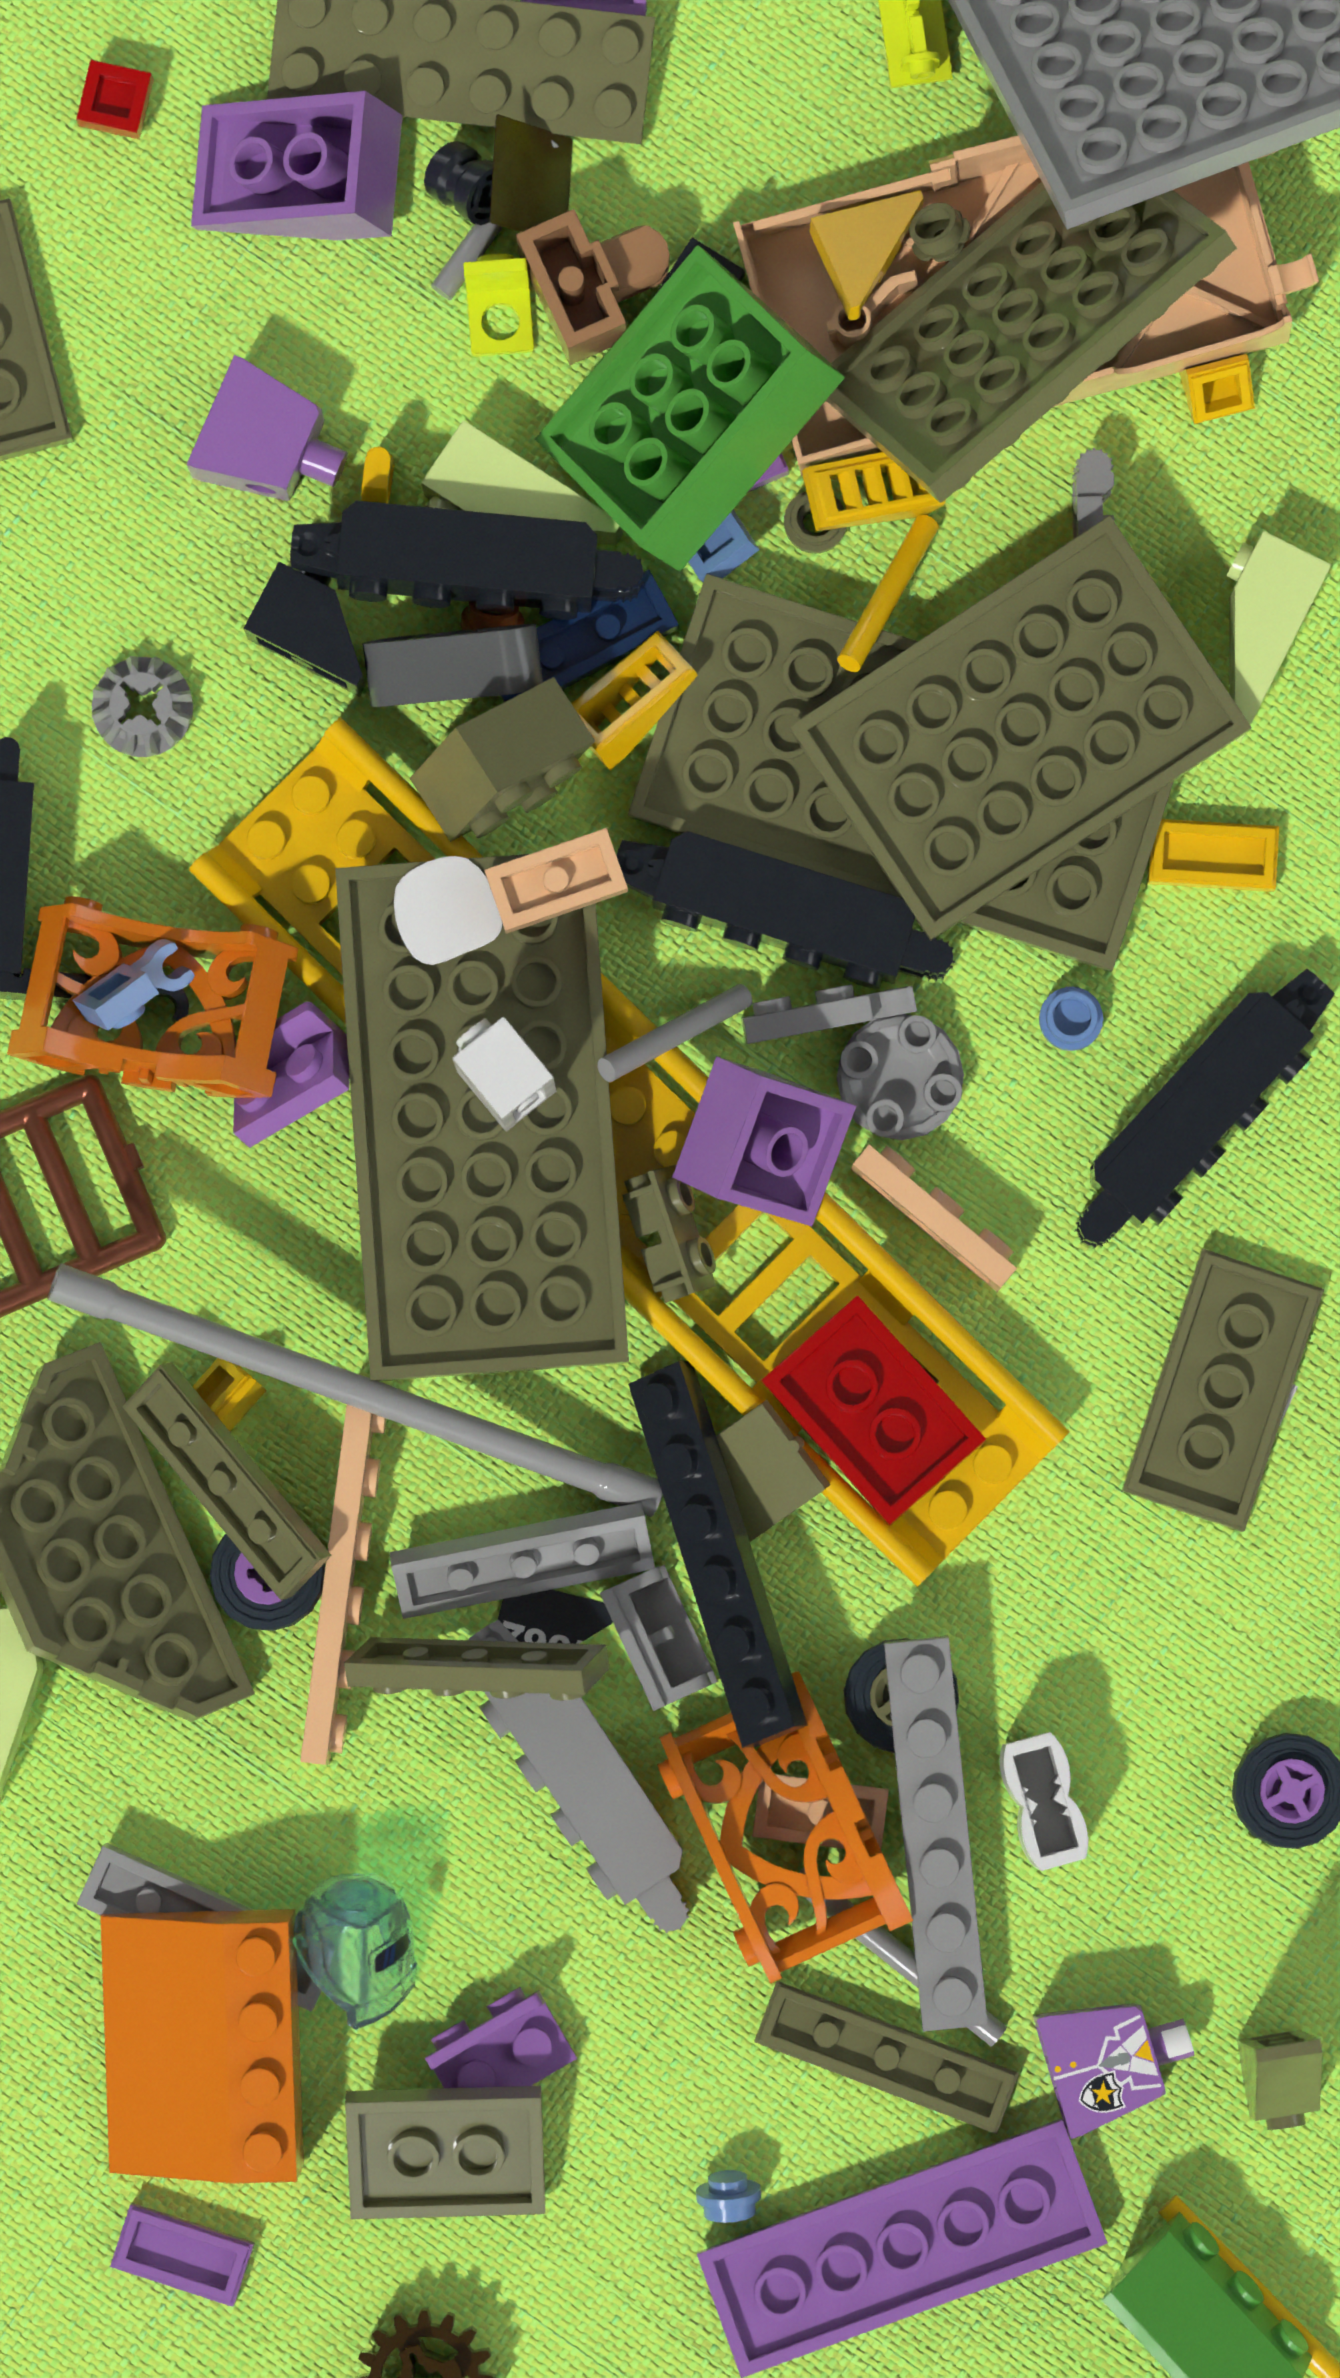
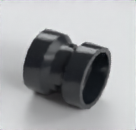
(461, 185)

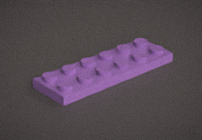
(901, 2248)

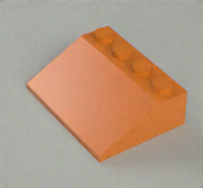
(203, 2045)

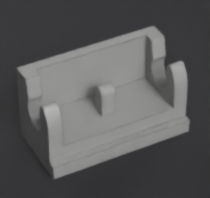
(658, 1637)

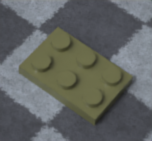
(445, 2152)

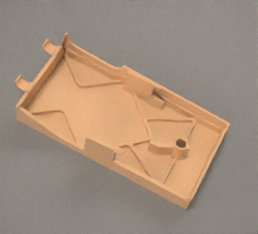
(1219, 318)

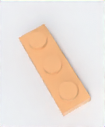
(935, 1215)

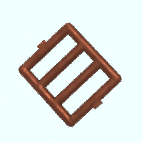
(124, 1164)

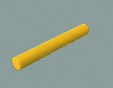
(888, 593)

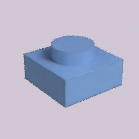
(724, 549)

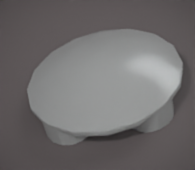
(900, 1076)

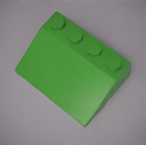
(688, 409)

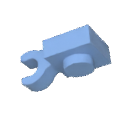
(122, 993)

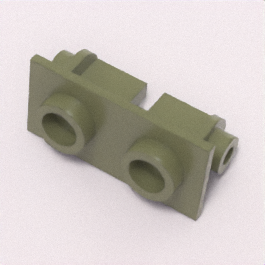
(684, 1258)

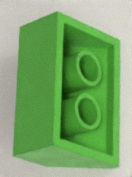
(1199, 2312)

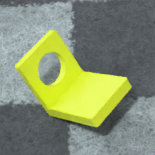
(495, 282)

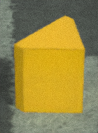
(1218, 388)
(228, 1391)

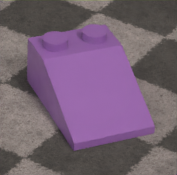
(298, 167)

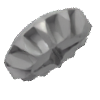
(142, 736)

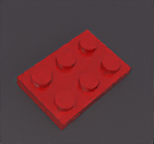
(873, 1410)

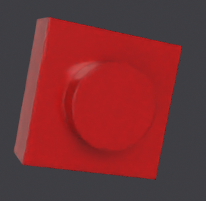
(115, 99)

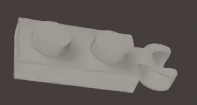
(833, 1009)

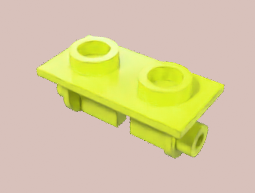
(915, 42)

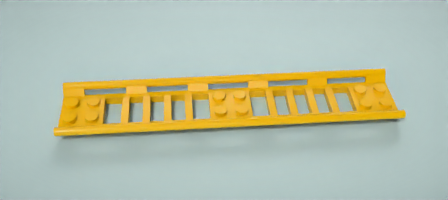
(329, 821)

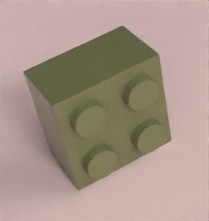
(503, 761)

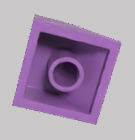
(763, 1142)

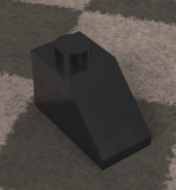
(306, 626)

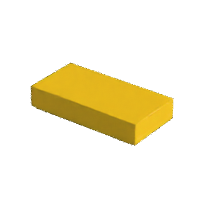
(1214, 855)

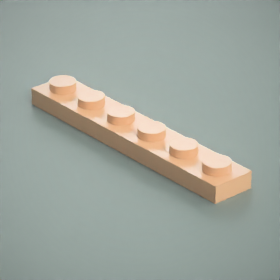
(340, 1599)

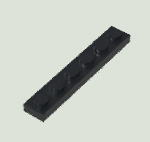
(717, 1554)

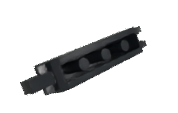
(466, 558)
(783, 907)
(1199, 1105)

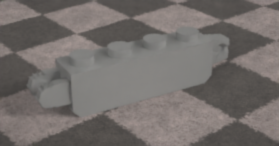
(595, 1795)

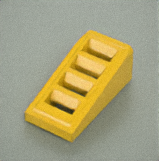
(908, 496)
(630, 728)

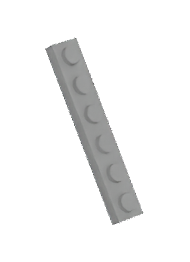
(935, 1833)

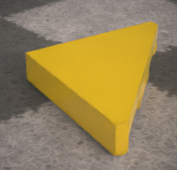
(862, 244)

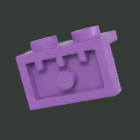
(310, 1069)
(507, 2050)

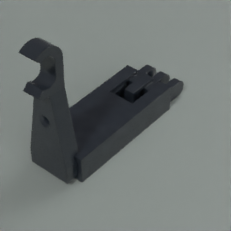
(15, 835)

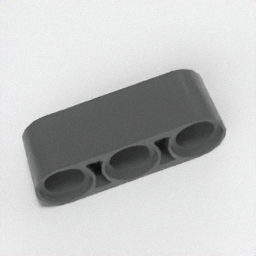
(452, 665)

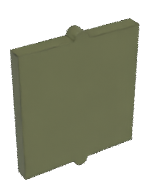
(767, 1469)

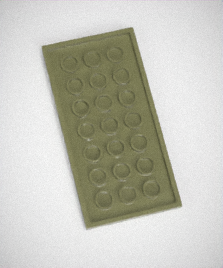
(740, 777)
(471, 1235)

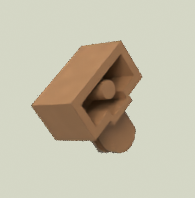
(586, 280)

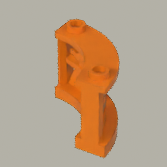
(220, 1064)
(857, 1876)

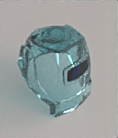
(357, 1945)

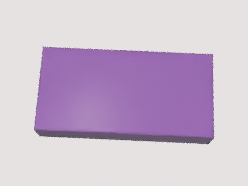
(182, 2254)

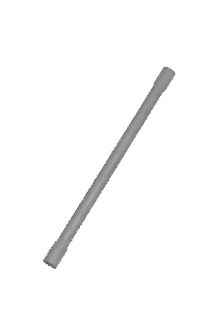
(109, 1301)

